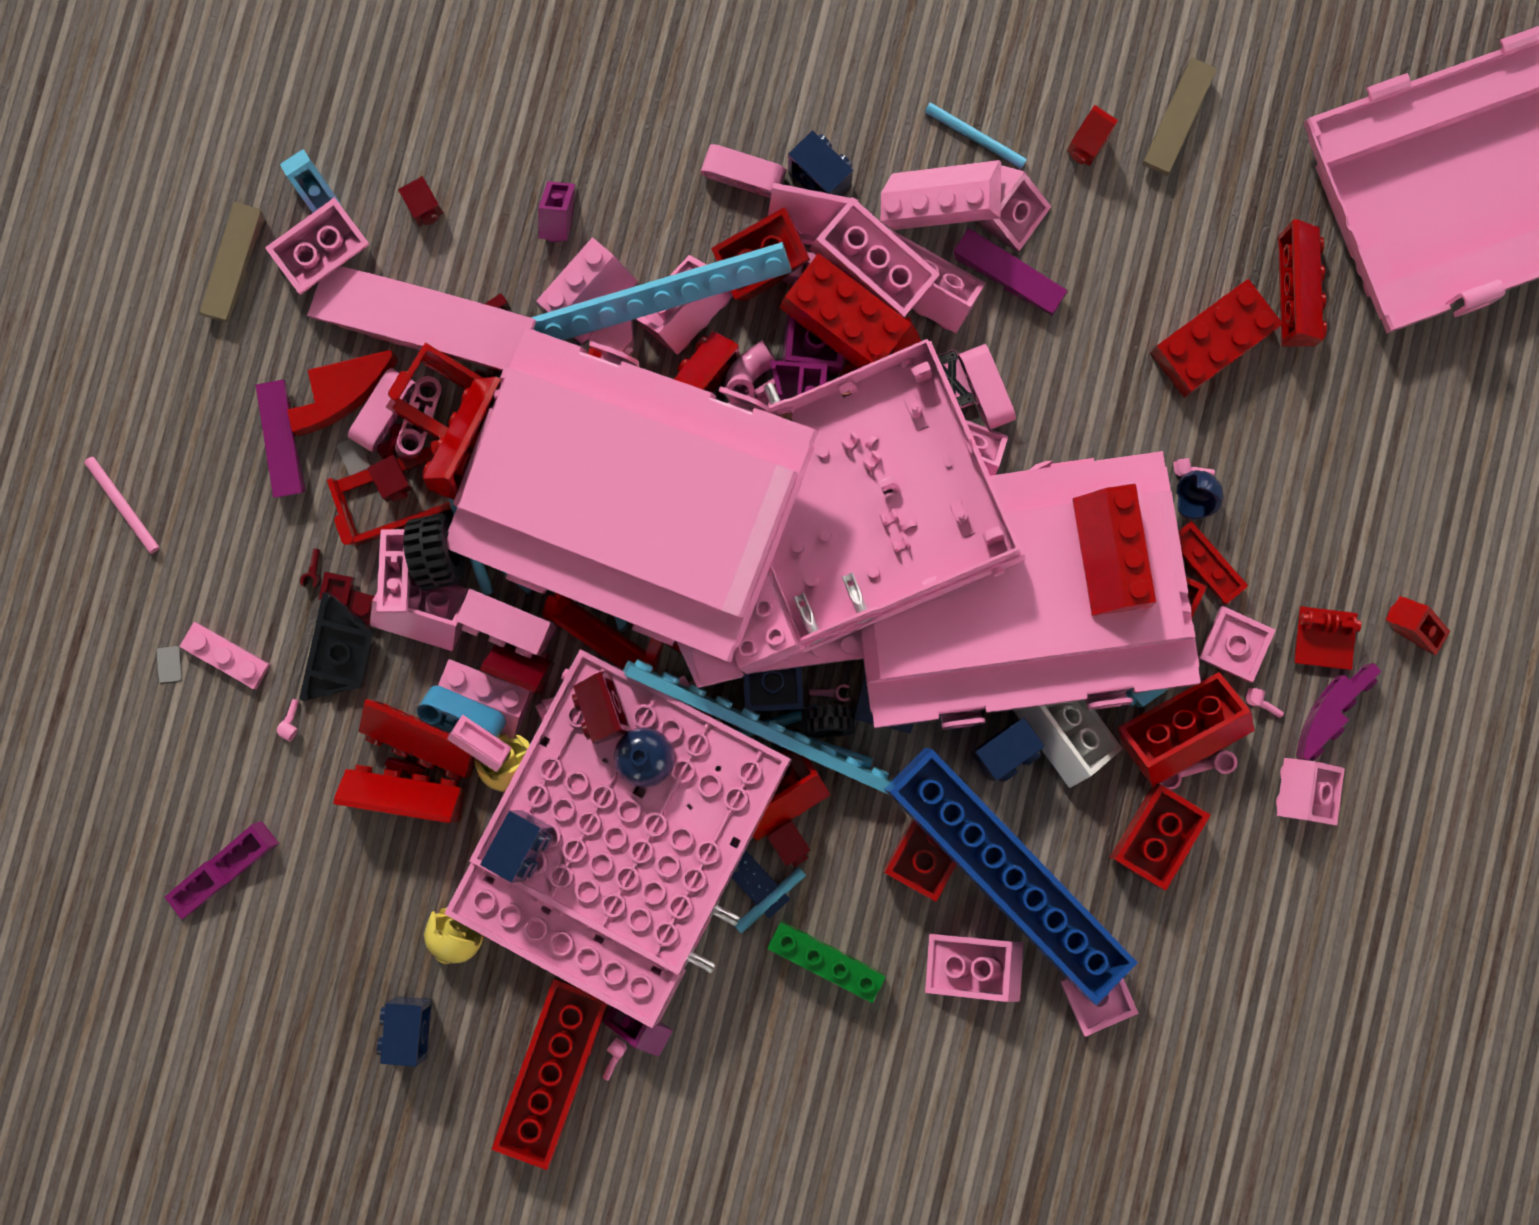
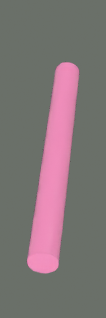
(121, 504)

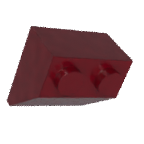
(518, 669)
(601, 708)

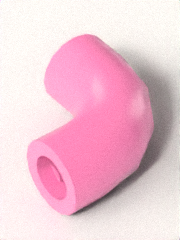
(748, 368)

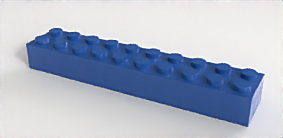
(1010, 875)

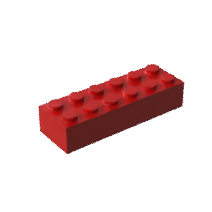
(550, 1074)

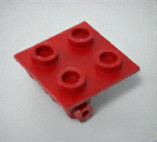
(1326, 637)

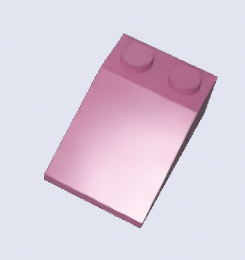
(974, 967)

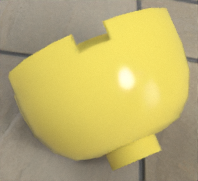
(501, 779)
(450, 940)

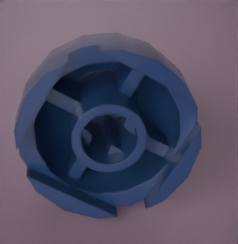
(644, 757)

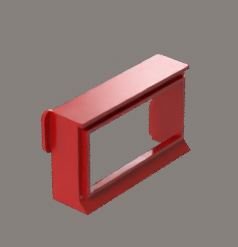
(441, 364)
(344, 520)
(597, 633)

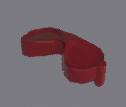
(387, 448)
(407, 765)

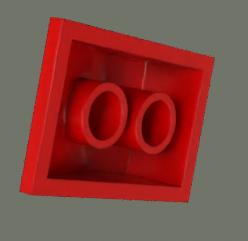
(766, 232)

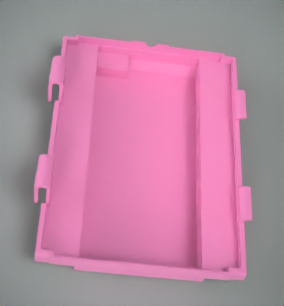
(1439, 183)
(630, 491)
(1031, 629)

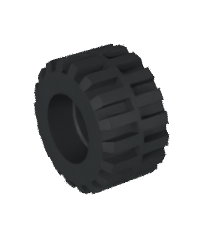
(428, 555)

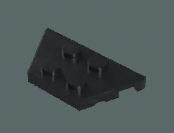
(337, 651)

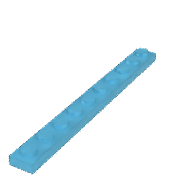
(665, 293)
(749, 721)

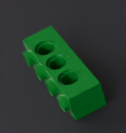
(826, 961)

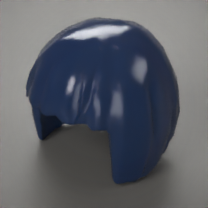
(1199, 495)

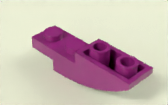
(1325, 717)

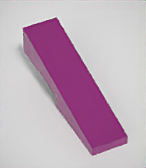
(1009, 271)
(279, 439)
(221, 869)

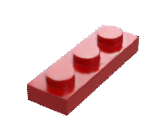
(1210, 564)

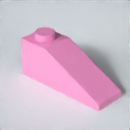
(393, 574)

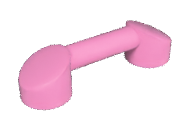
(1222, 761)

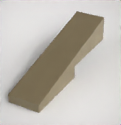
(1179, 116)
(231, 262)

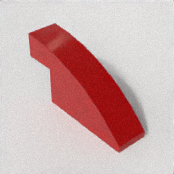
(339, 390)

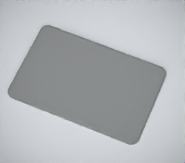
(353, 456)
(169, 664)

